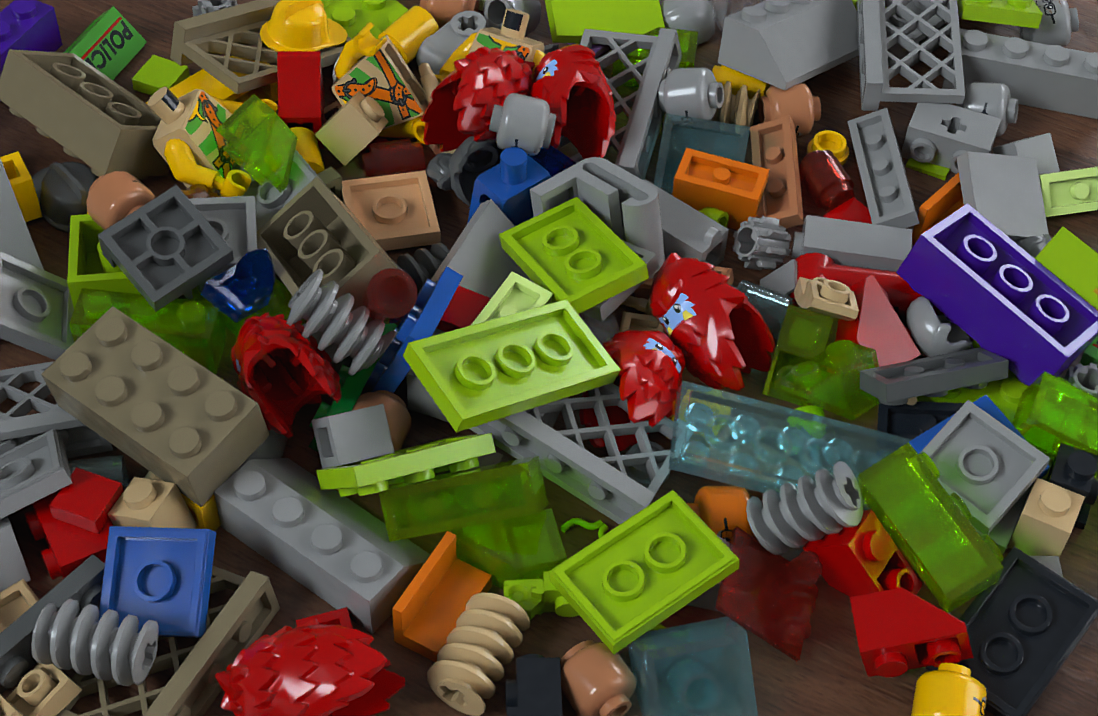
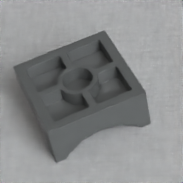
(165, 248)

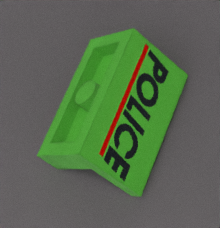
(108, 43)

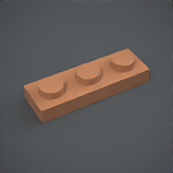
(776, 149)

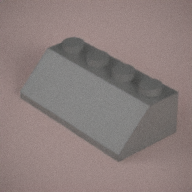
(789, 39)
(1033, 71)
(318, 538)

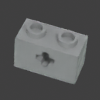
(946, 131)

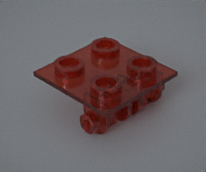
(771, 593)

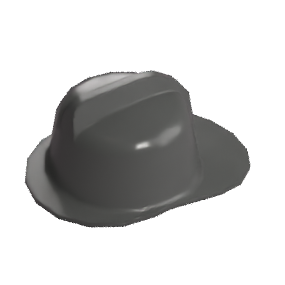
(63, 192)

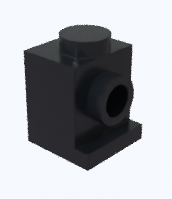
(1076, 472)
(536, 687)

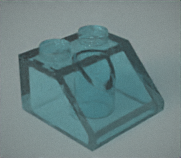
(697, 134)
(694, 670)

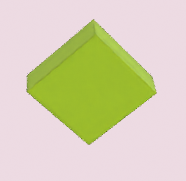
(157, 74)

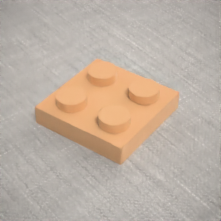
(394, 209)

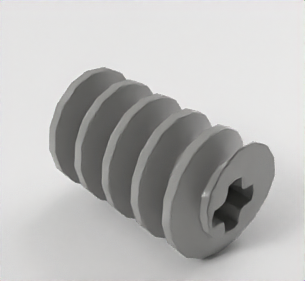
(338, 323)
(806, 512)
(95, 644)

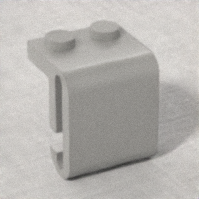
(614, 195)

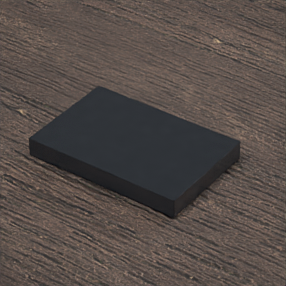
(1024, 632)

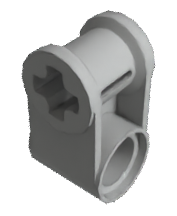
(440, 45)

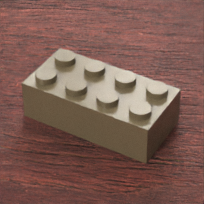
(82, 112)
(324, 234)
(157, 405)

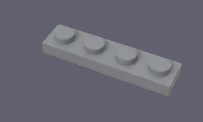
(882, 170)

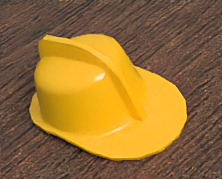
(301, 27)

